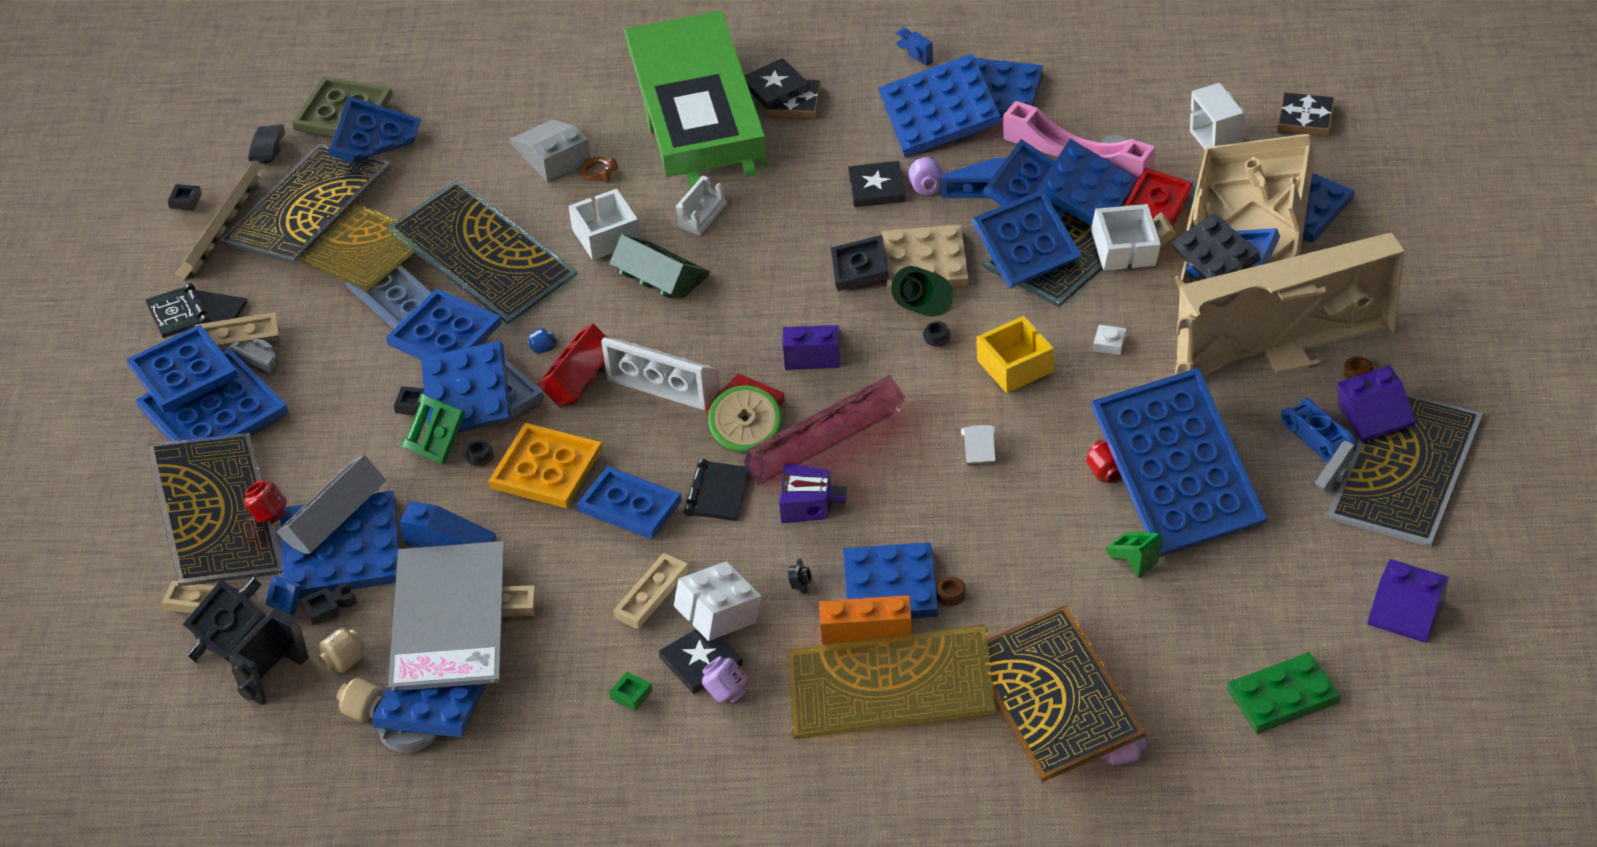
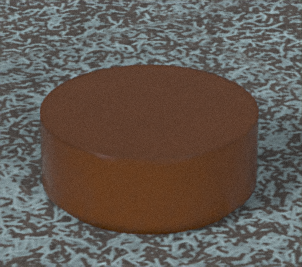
(1357, 366)
(950, 591)

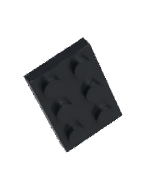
(1215, 248)

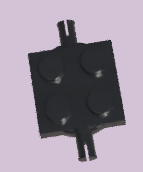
(224, 619)

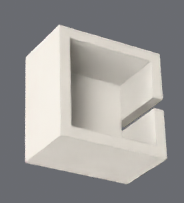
(1219, 120)
(614, 219)
(1125, 237)
(717, 600)

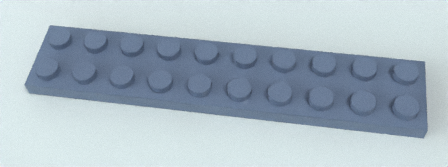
(401, 294)

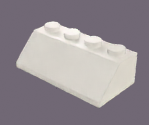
(660, 373)

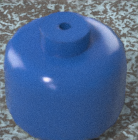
(541, 341)

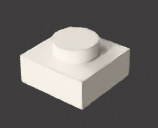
(1109, 339)

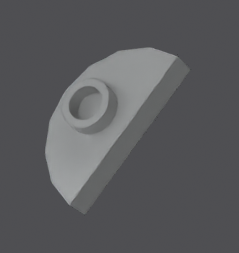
(256, 352)
(1336, 469)
(405, 741)

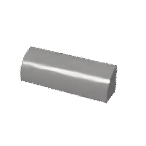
(332, 505)

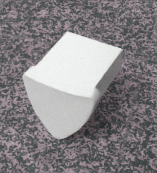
(979, 444)

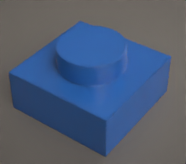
(283, 594)

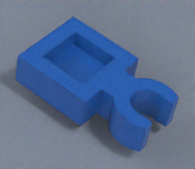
(918, 46)

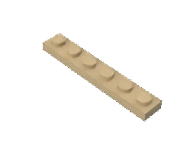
(216, 227)

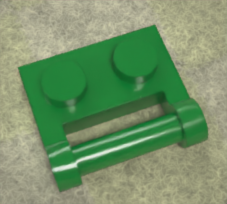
(440, 431)

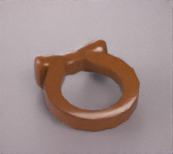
(611, 165)

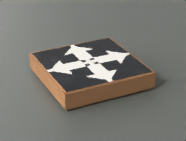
(800, 106)
(1305, 114)

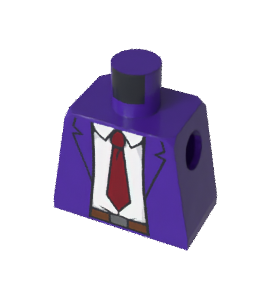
(807, 494)

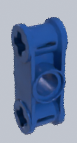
(1316, 428)

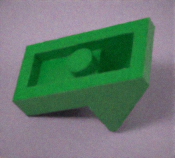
(1139, 548)

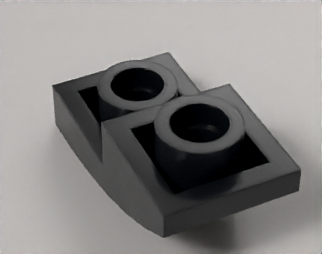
(266, 143)

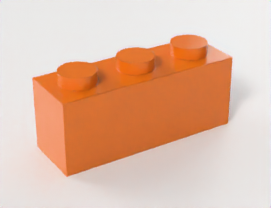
(864, 618)

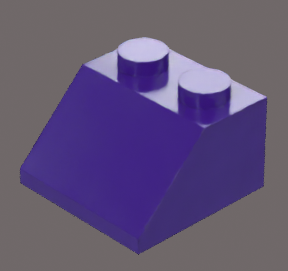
(811, 347)
(1375, 404)
(1408, 600)

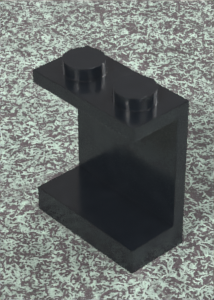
(262, 648)

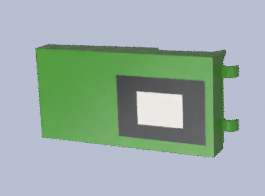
(696, 95)

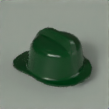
(921, 291)

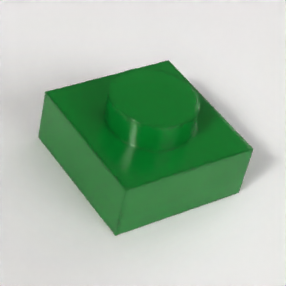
(630, 691)

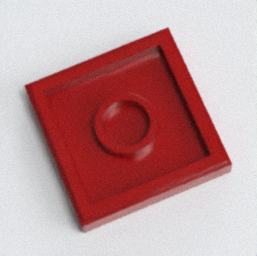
(1161, 193)

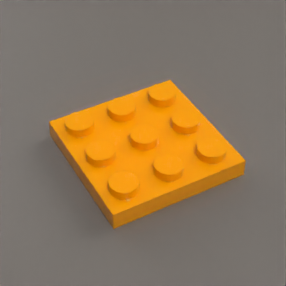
(545, 465)

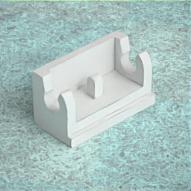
(700, 206)

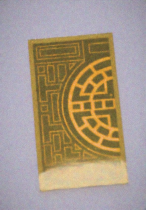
(358, 248)
(890, 681)

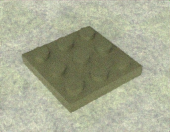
(327, 101)

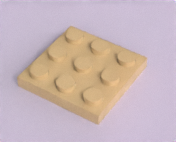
(929, 248)

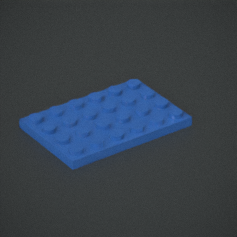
(1178, 461)

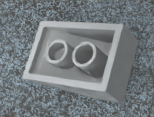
(553, 148)

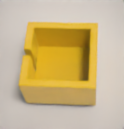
(1015, 354)

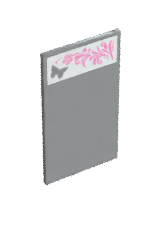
(447, 616)

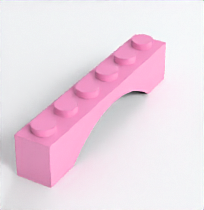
(1038, 130)

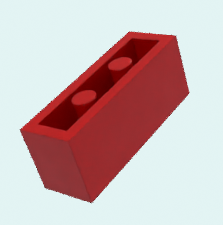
(575, 367)

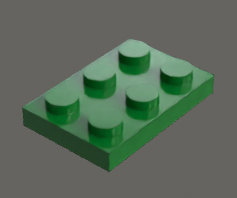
(1283, 692)

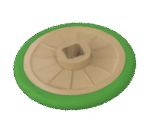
(727, 413)

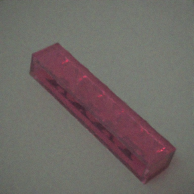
(824, 429)

